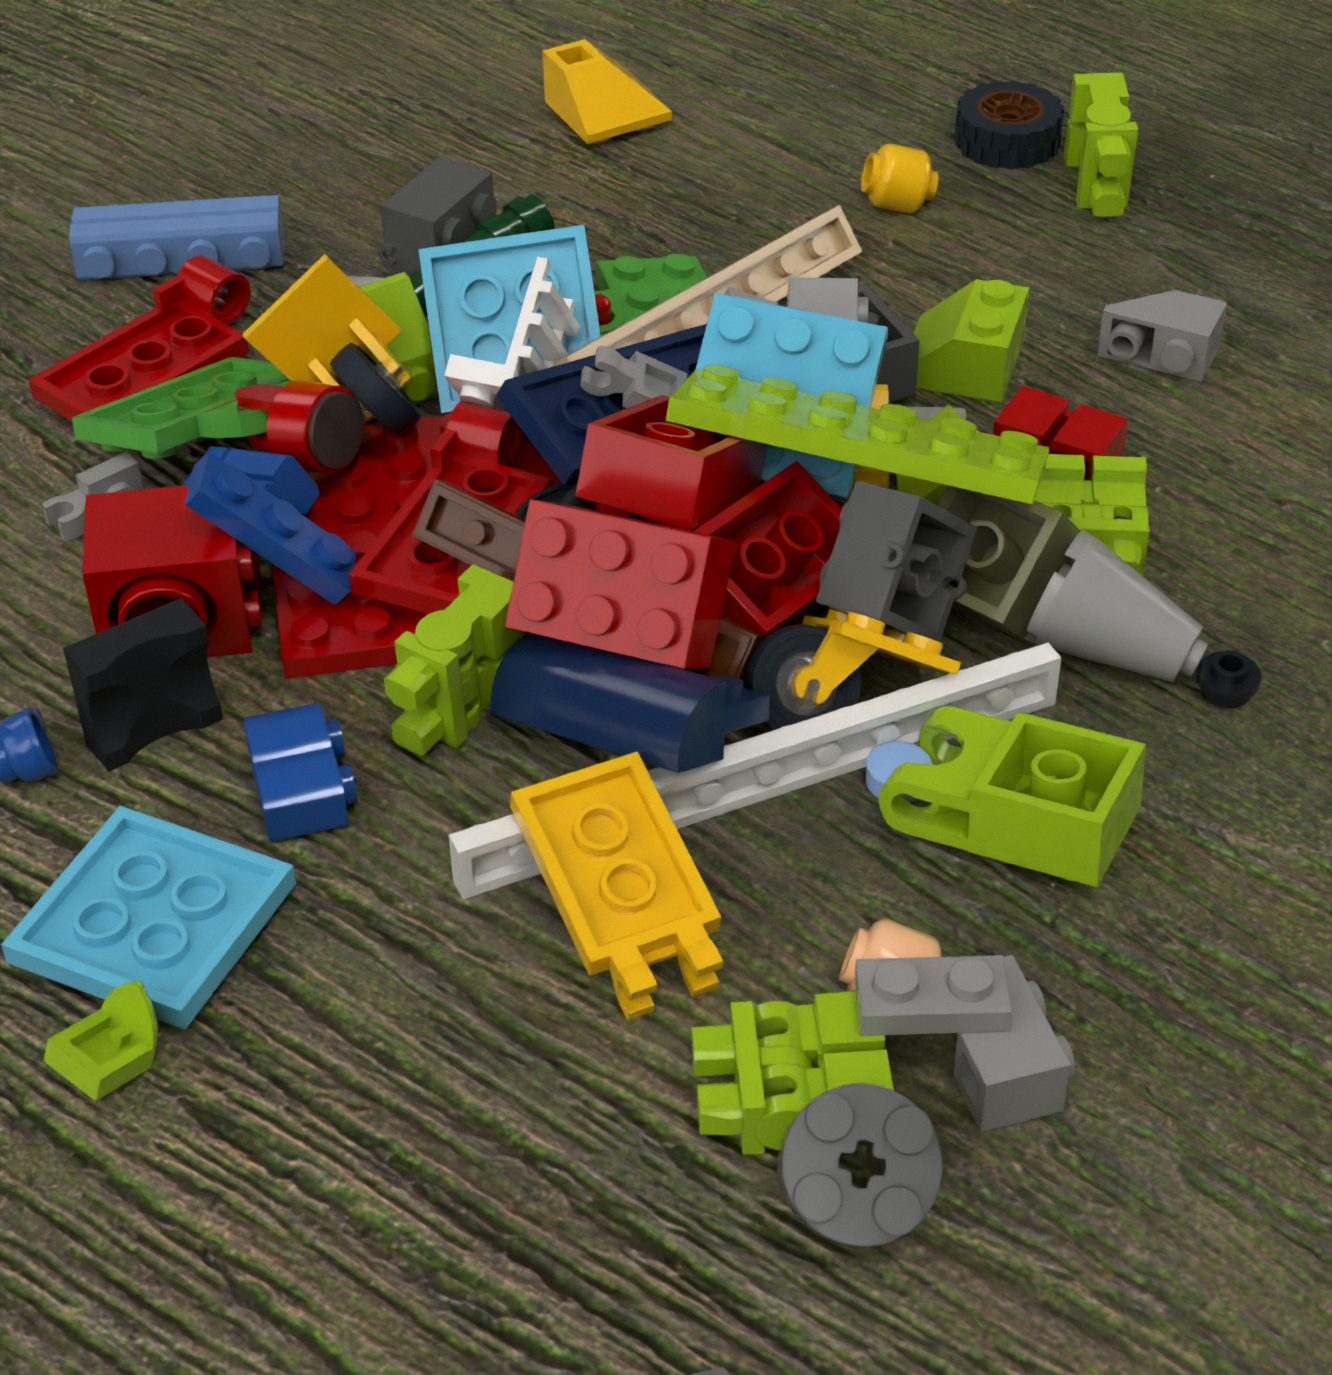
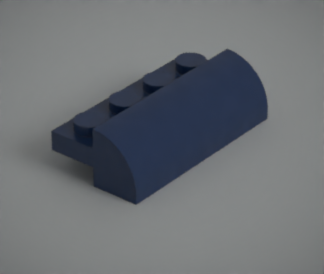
(623, 702)

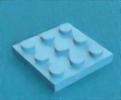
(480, 288)
(804, 348)
(152, 910)

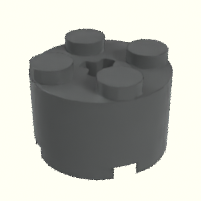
(894, 1136)

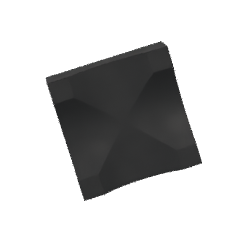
(142, 682)

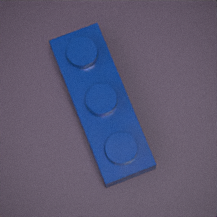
(270, 527)

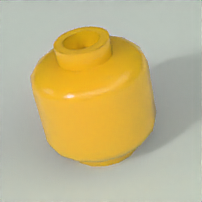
(899, 178)

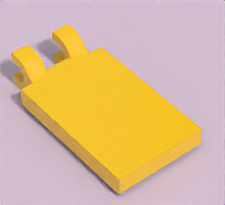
(621, 878)

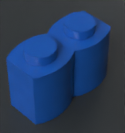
(298, 771)

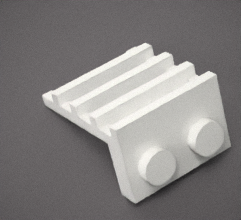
(480, 380)

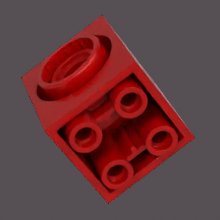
(154, 550)

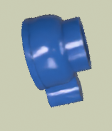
(26, 748)

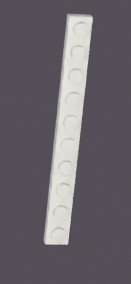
(786, 758)

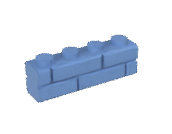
(165, 235)

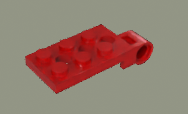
(171, 340)
(473, 455)

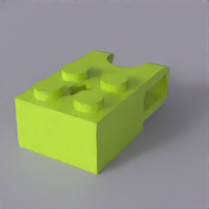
(1020, 791)

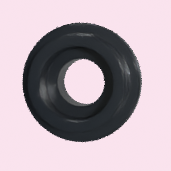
(1228, 678)

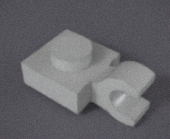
(635, 378)
(113, 475)

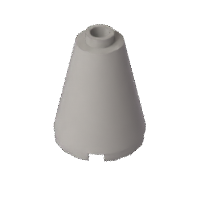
(1114, 616)

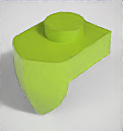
(108, 1044)

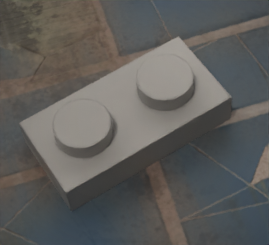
(932, 995)

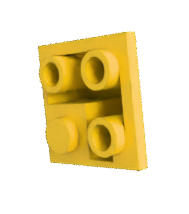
(598, 93)

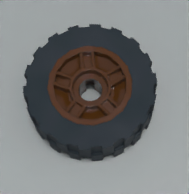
(1009, 124)

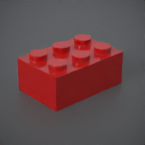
(665, 468)
(780, 549)
(620, 584)

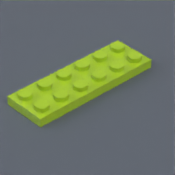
(860, 435)

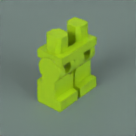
(1101, 142)
(1106, 505)
(451, 664)
(780, 1063)

